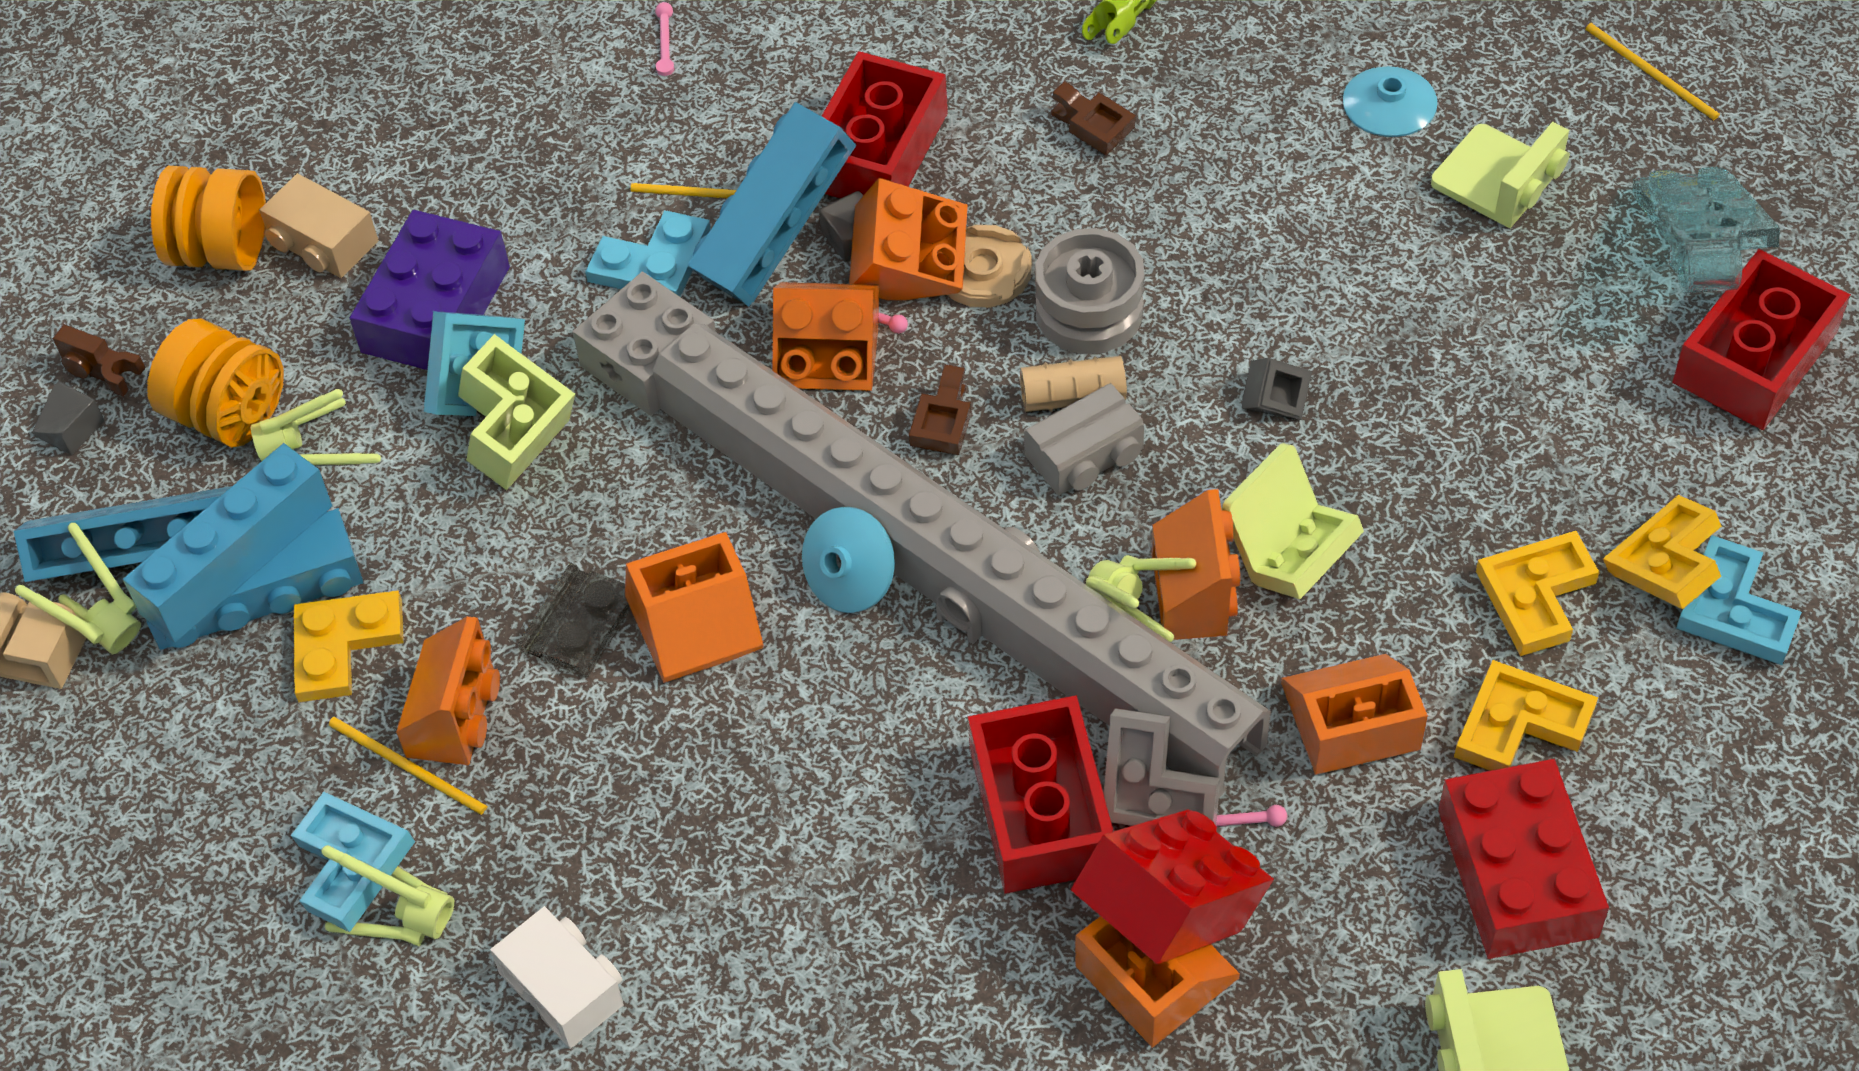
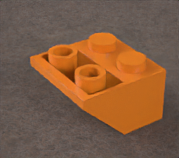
(908, 242)
(825, 334)
(1200, 598)
(693, 606)
(449, 695)
(1356, 712)
(1147, 994)

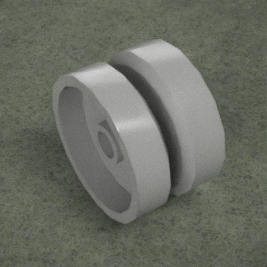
(1089, 291)

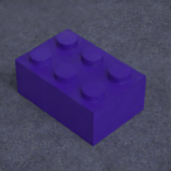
(427, 269)

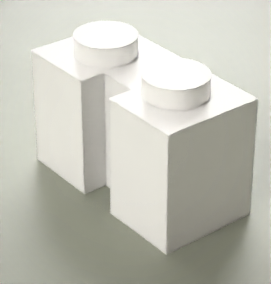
(559, 976)

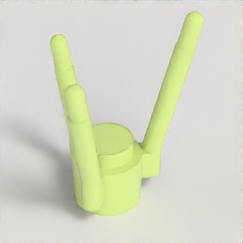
(273, 432)
(1123, 586)
(105, 621)
(420, 906)

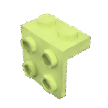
(1501, 173)
(1283, 530)
(1494, 1028)

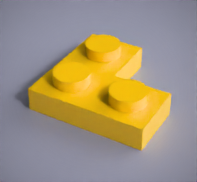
(1662, 553)
(1525, 585)
(328, 633)
(1517, 704)

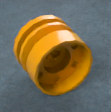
(208, 217)
(214, 381)

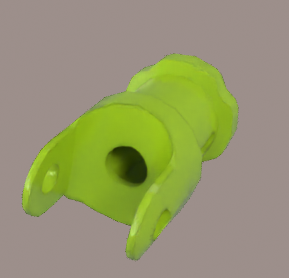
(1112, 16)

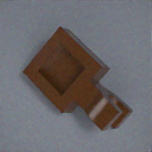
(1094, 121)
(89, 355)
(943, 418)

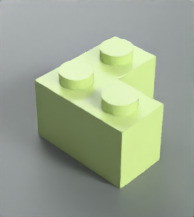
(520, 407)

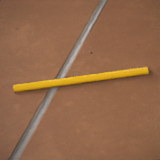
(1652, 71)
(681, 190)
(407, 765)

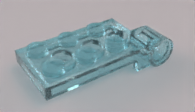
(1706, 224)

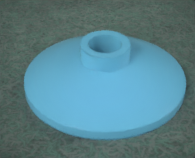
(1390, 101)
(864, 556)

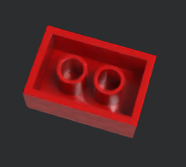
(890, 116)
(1760, 339)
(1038, 791)
(1522, 859)
(1172, 884)

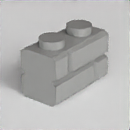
(1085, 440)

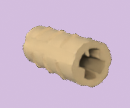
(1067, 382)

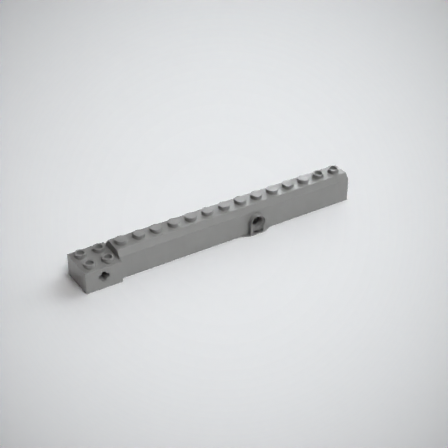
(976, 572)

